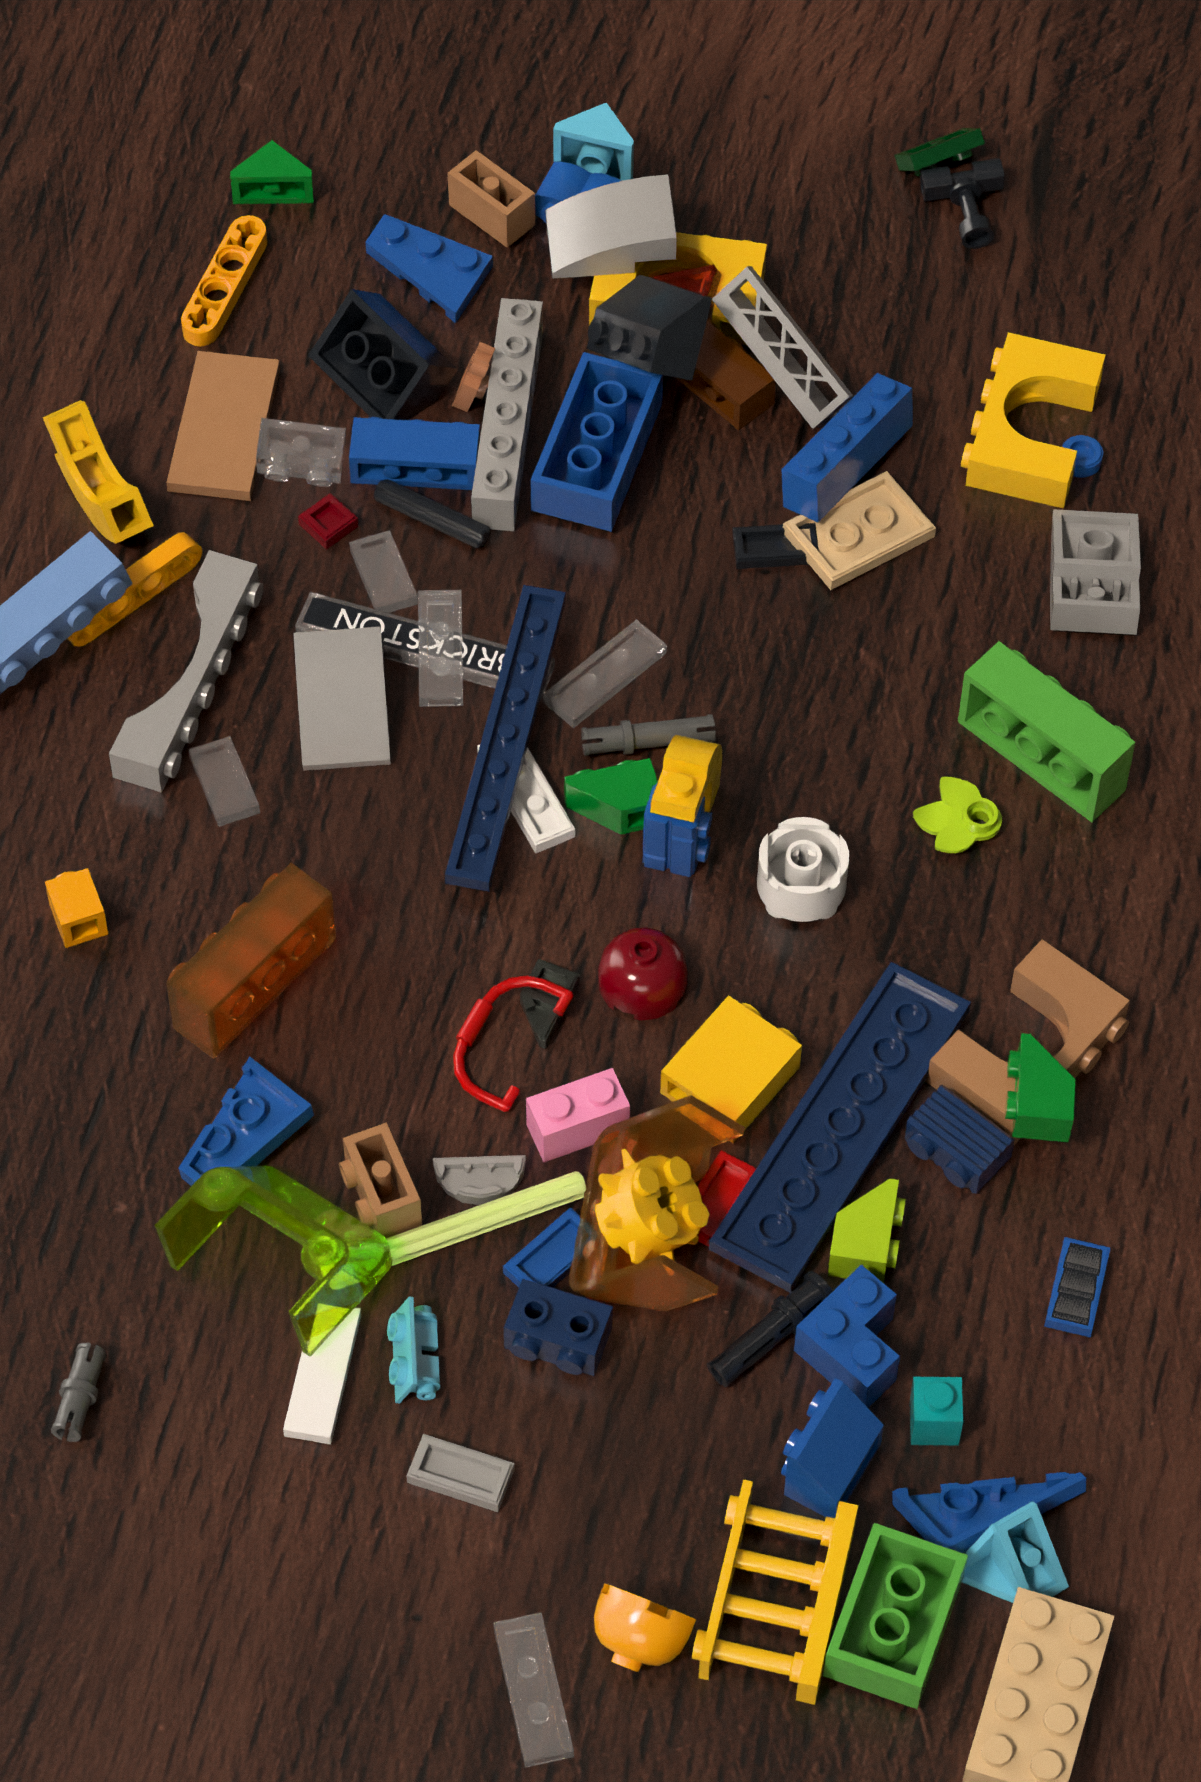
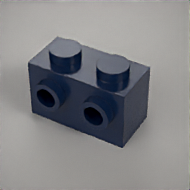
(558, 1328)

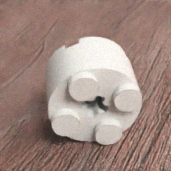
(802, 870)

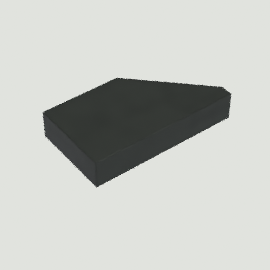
(539, 1004)

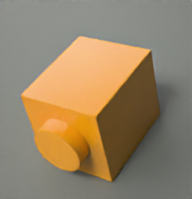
(76, 907)

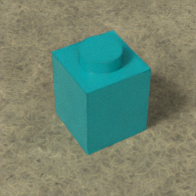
(936, 1411)

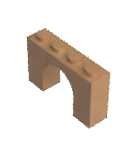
(1065, 993)

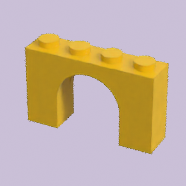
(693, 252)
(1028, 373)

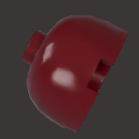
(643, 973)

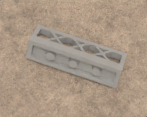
(775, 353)

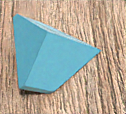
(1015, 1555)

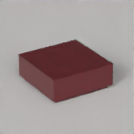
(328, 521)

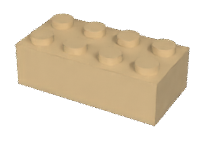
(1039, 1691)

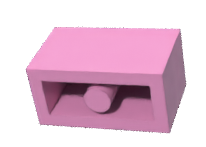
(575, 1114)

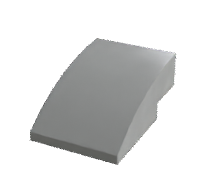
(612, 228)
(1095, 572)
(341, 698)

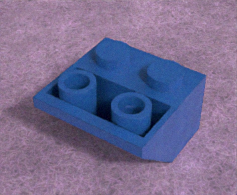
(831, 1450)

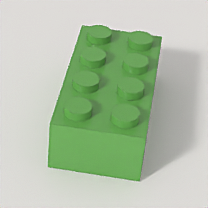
(1046, 731)

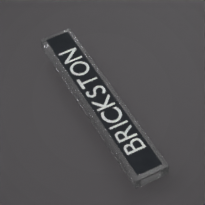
(401, 637)

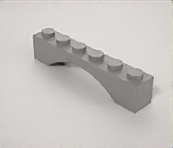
(153, 739)

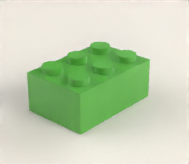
(895, 1615)

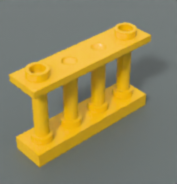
(812, 1622)

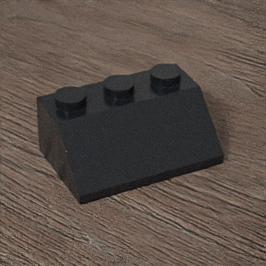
(651, 327)
(381, 358)

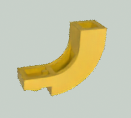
(99, 488)
(688, 774)

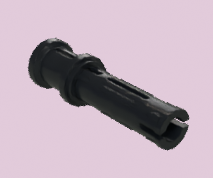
(775, 1326)

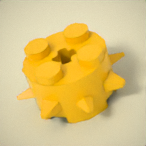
(650, 1207)

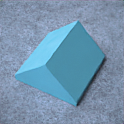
(595, 143)

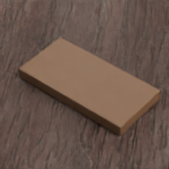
(222, 425)

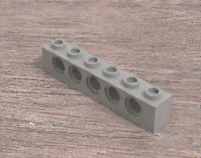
(507, 414)

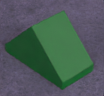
(271, 178)

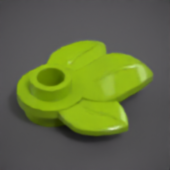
(955, 814)

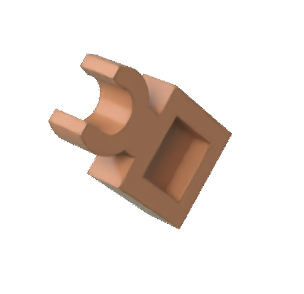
(474, 379)

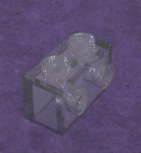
(300, 452)

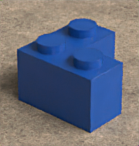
(842, 1336)

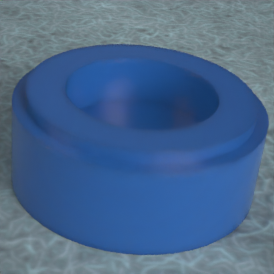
(1088, 455)

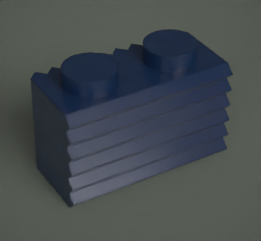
(958, 1140)

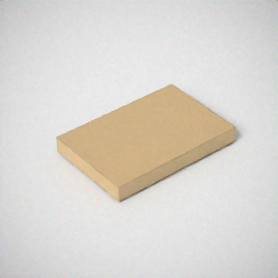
(862, 531)

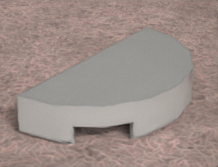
(479, 1178)

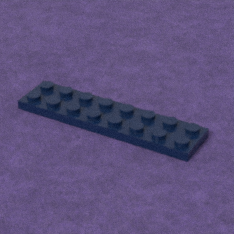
(839, 1127)

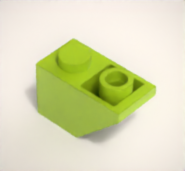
(865, 1231)

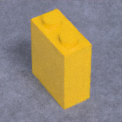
(733, 1063)

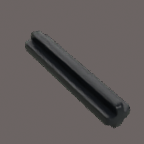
(432, 513)

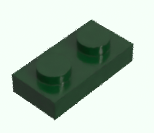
(954, 146)

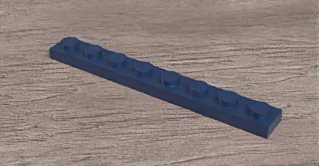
(505, 739)

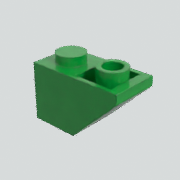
(612, 795)
(1042, 1095)

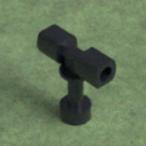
(964, 190)

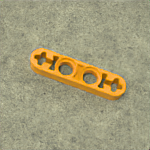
(220, 279)
(149, 578)

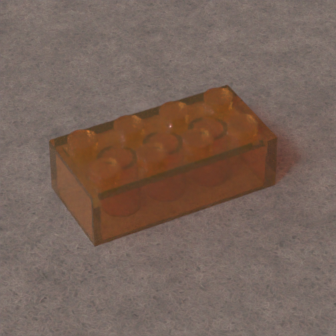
(251, 960)

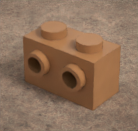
(491, 198)
(381, 1180)

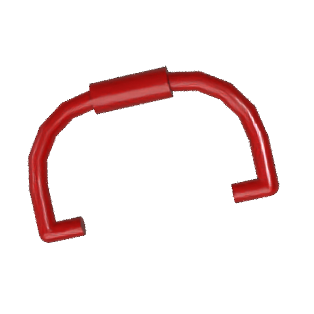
(475, 1022)

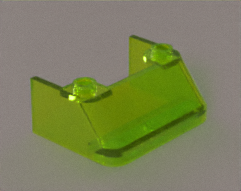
(336, 1251)

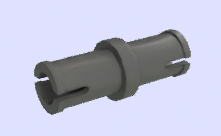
(78, 1392)

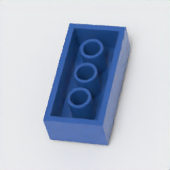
(596, 442)

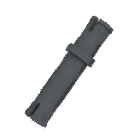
(645, 735)

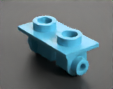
(411, 1332)

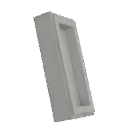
(460, 1472)

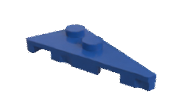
(966, 1511)

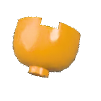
(639, 1629)

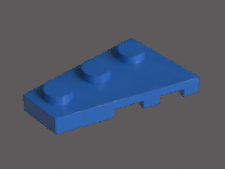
(433, 264)
(250, 1124)

